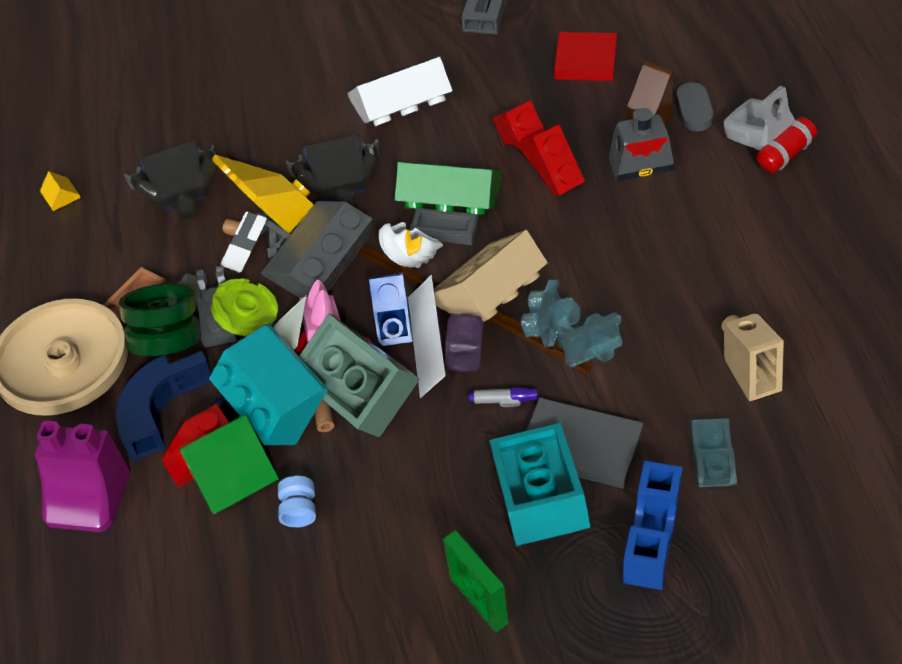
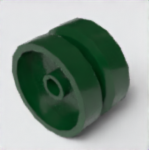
(160, 319)

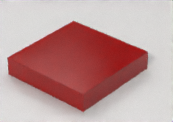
(585, 56)

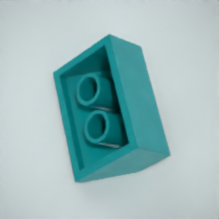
(269, 386)

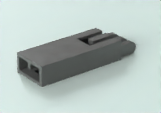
(483, 16)

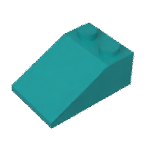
(539, 484)

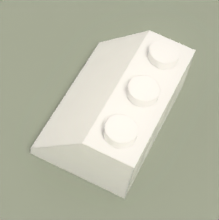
(401, 92)

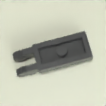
(211, 331)

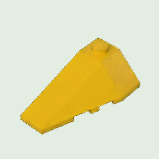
(270, 191)

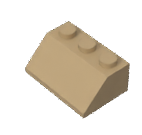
(491, 277)

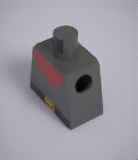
(640, 146)

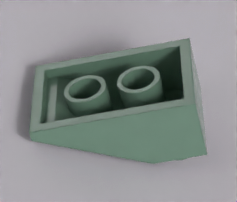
(360, 377)

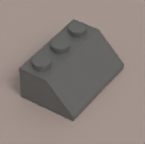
(320, 247)

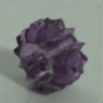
(464, 342)

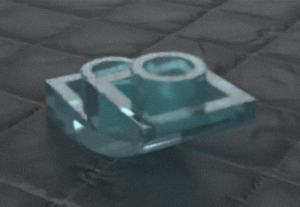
(713, 453)

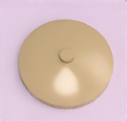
(61, 356)

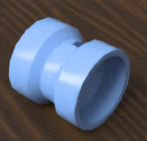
(297, 503)

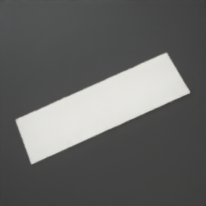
(426, 336)

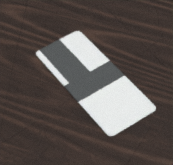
(243, 241)

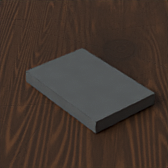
(598, 442)

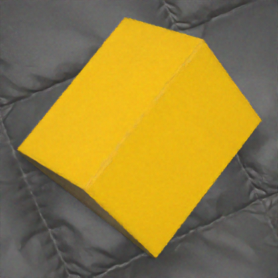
(58, 191)

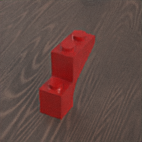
(542, 146)

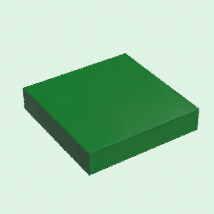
(228, 464)
(476, 581)

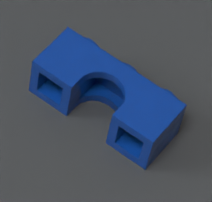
(653, 525)

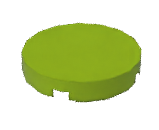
(243, 306)

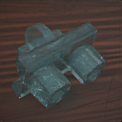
(549, 313)
(594, 339)

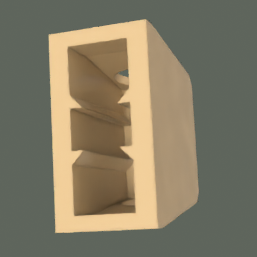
(753, 355)

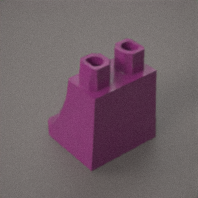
(79, 477)

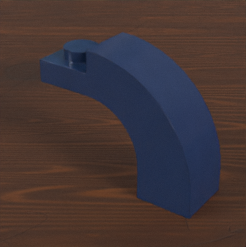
(148, 395)

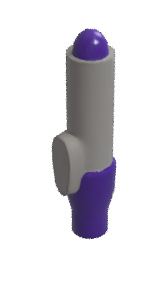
(505, 397)

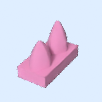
(316, 308)

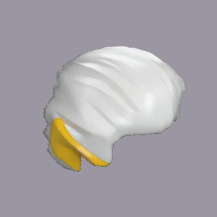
(407, 246)

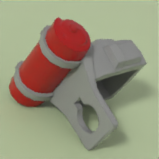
(770, 130)

